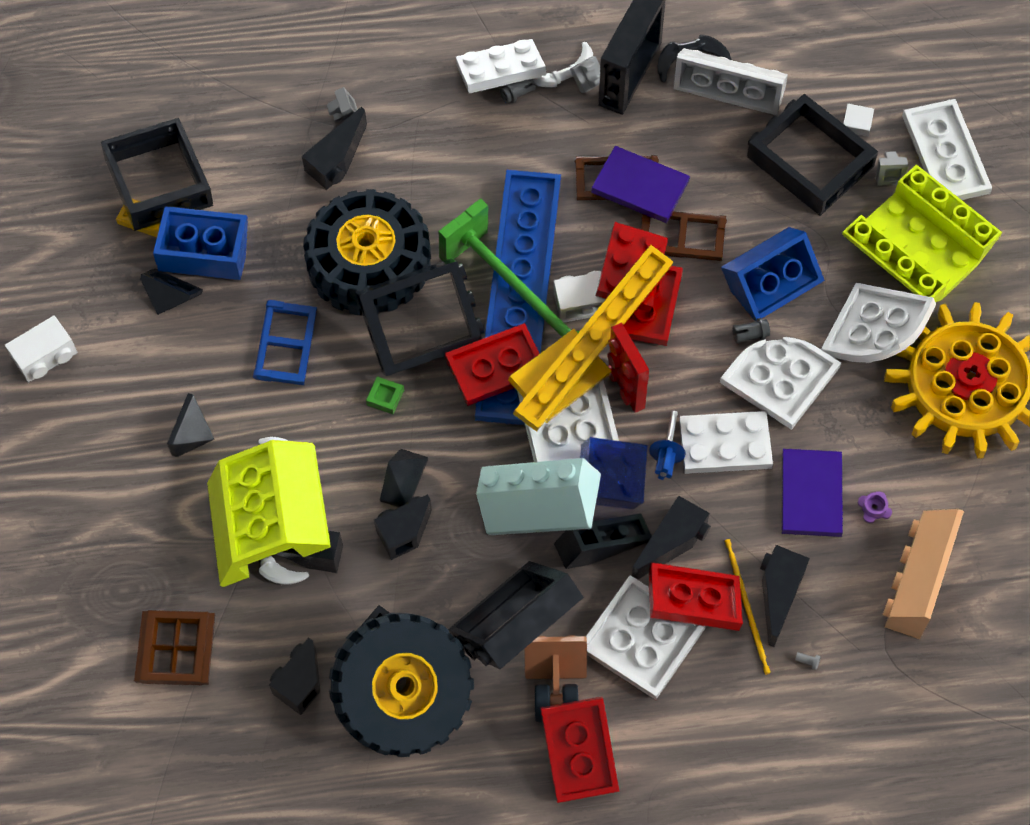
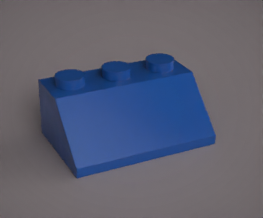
(201, 243)
(773, 272)

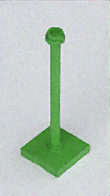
(465, 233)

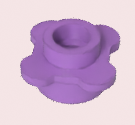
(878, 499)

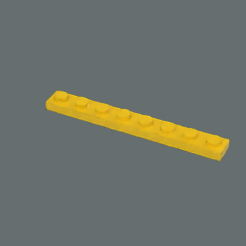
(592, 338)

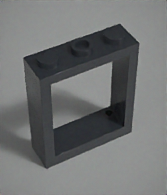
(630, 53)
(145, 140)
(790, 178)
(465, 298)
(556, 598)

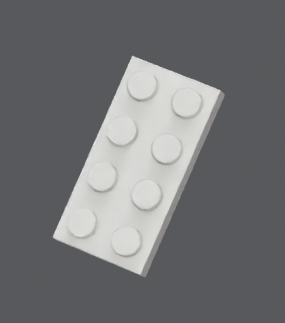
(947, 148)

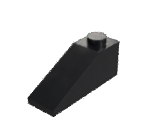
(332, 156)
(674, 536)
(602, 541)
(780, 584)

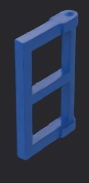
(305, 345)

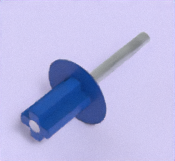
(667, 451)

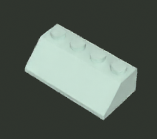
(538, 496)

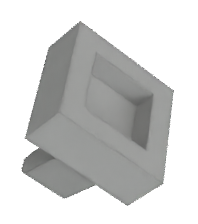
(587, 74)
(342, 106)
(891, 169)

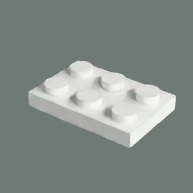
(500, 65)
(726, 442)

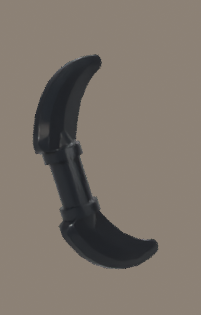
(702, 43)

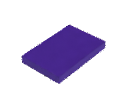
(640, 184)
(812, 492)

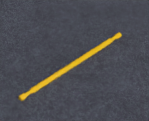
(748, 608)

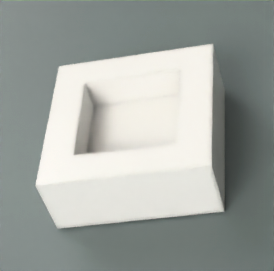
(858, 119)

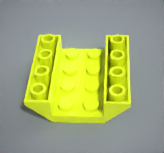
(924, 236)
(265, 505)

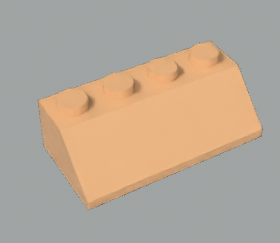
(923, 571)

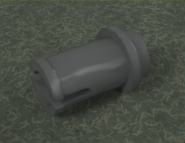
(513, 91)
(753, 330)

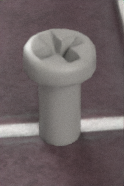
(809, 660)

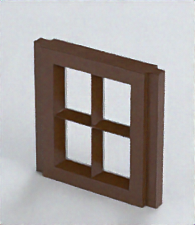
(147, 646)

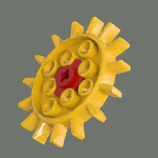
(955, 370)

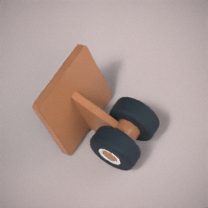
(555, 660)

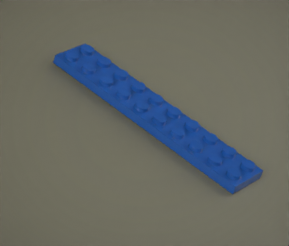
(526, 249)

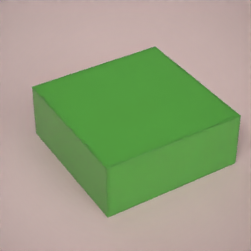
(385, 395)

